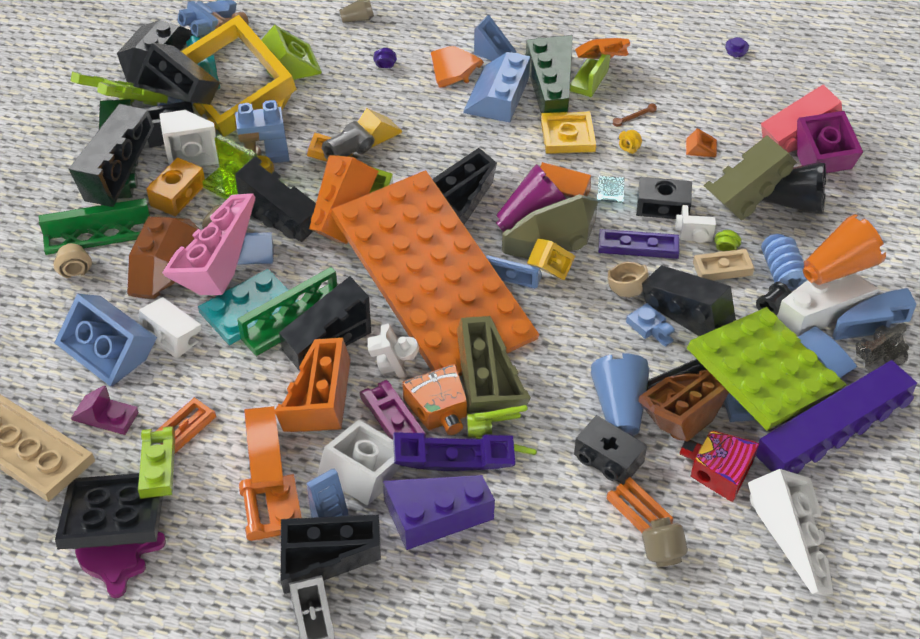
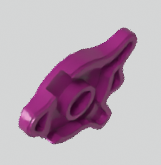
(117, 562)

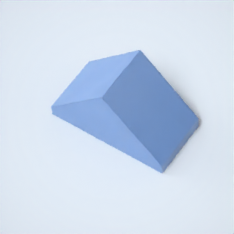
(490, 41)

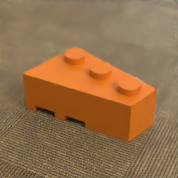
(342, 182)
(319, 390)

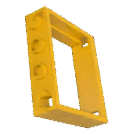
(219, 38)

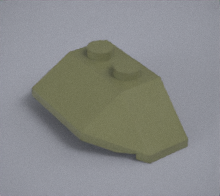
(564, 223)

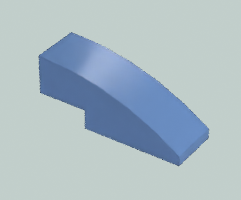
(880, 310)

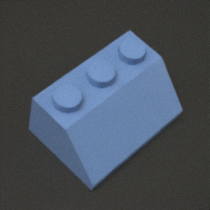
(499, 87)
(104, 338)

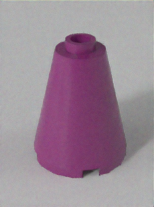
(532, 194)

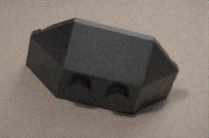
(136, 48)

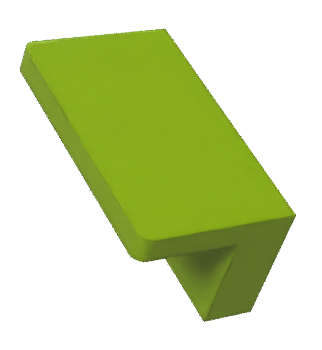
(590, 76)

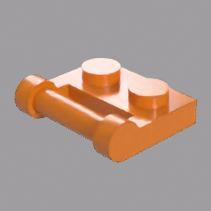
(281, 504)

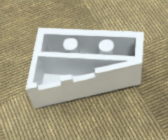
(824, 303)

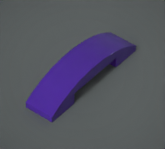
(453, 454)

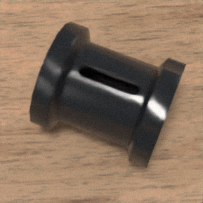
(773, 298)

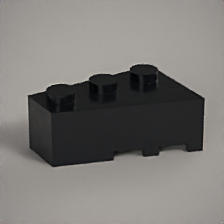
(175, 75)
(467, 182)
(275, 202)
(689, 299)
(337, 315)
(327, 546)

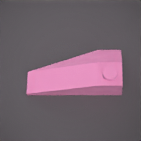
(213, 255)

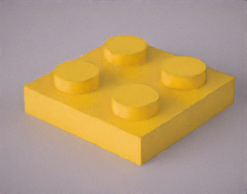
(568, 132)

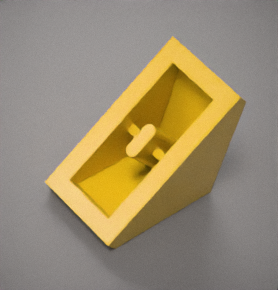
(378, 126)
(551, 258)

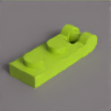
(156, 463)

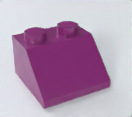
(828, 140)

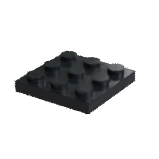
(107, 513)

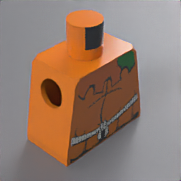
(437, 399)

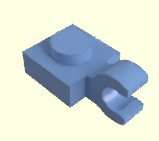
(650, 322)

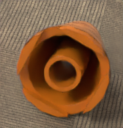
(845, 252)

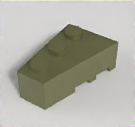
(752, 178)
(487, 371)

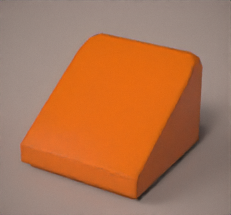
(701, 144)

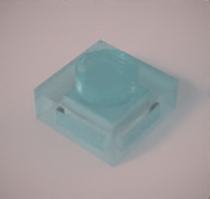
(610, 189)

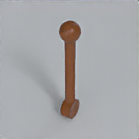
(618, 121)

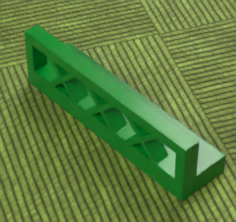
(96, 221)
(267, 328)

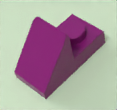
(102, 412)

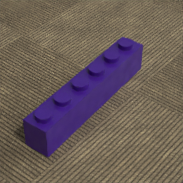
(837, 419)

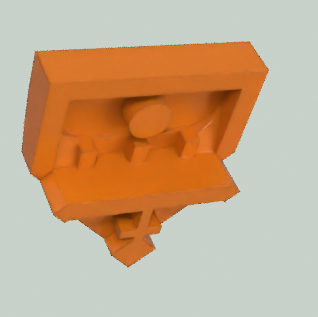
(608, 46)
(453, 65)

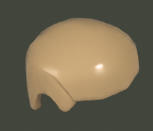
(627, 279)

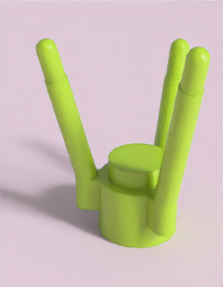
(481, 424)

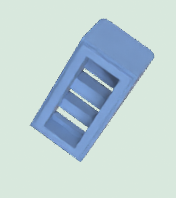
(329, 501)

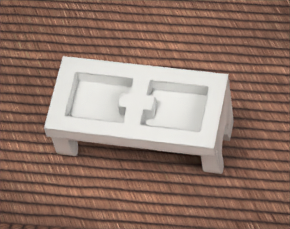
(170, 326)

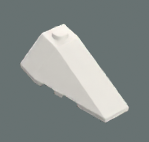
(788, 510)

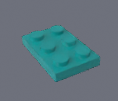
(224, 309)

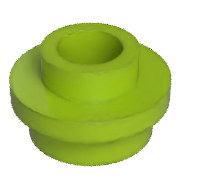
(727, 240)

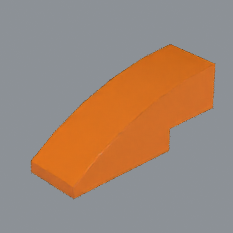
(263, 447)

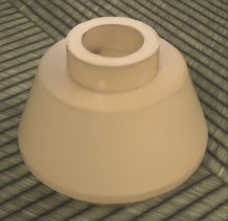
(72, 261)

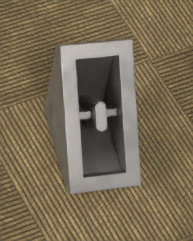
(311, 608)

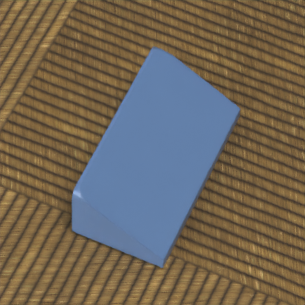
(257, 249)
(516, 272)

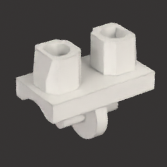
(392, 351)

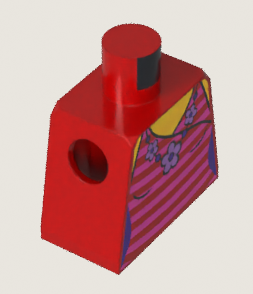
(721, 462)

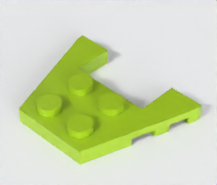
(119, 89)

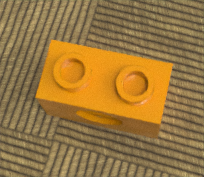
(175, 186)

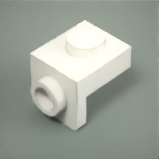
(695, 228)

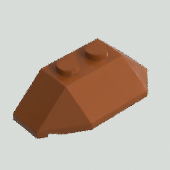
(152, 253)
(684, 403)

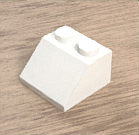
(189, 138)
(362, 461)

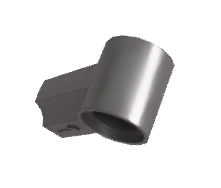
(352, 139)

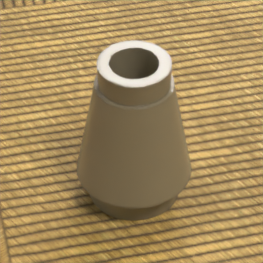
(357, 11)

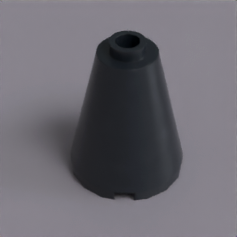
(802, 189)

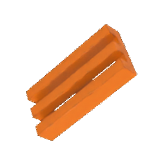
(189, 427)
(653, 507)

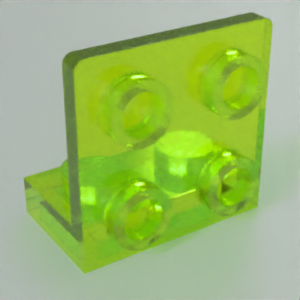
(231, 159)

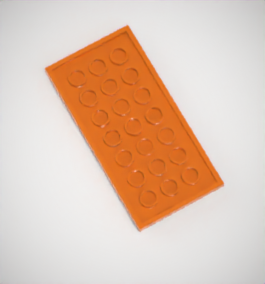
(429, 268)

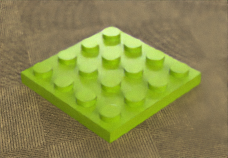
(765, 367)

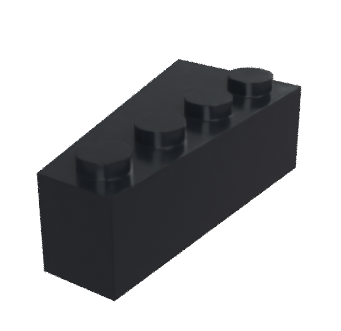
(111, 155)

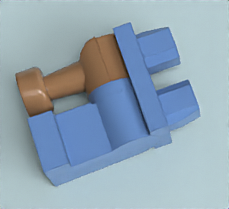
(207, 17)
(263, 125)

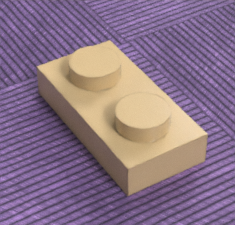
(724, 265)

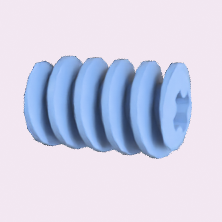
(784, 260)

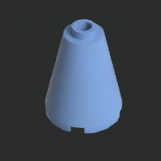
(619, 387)

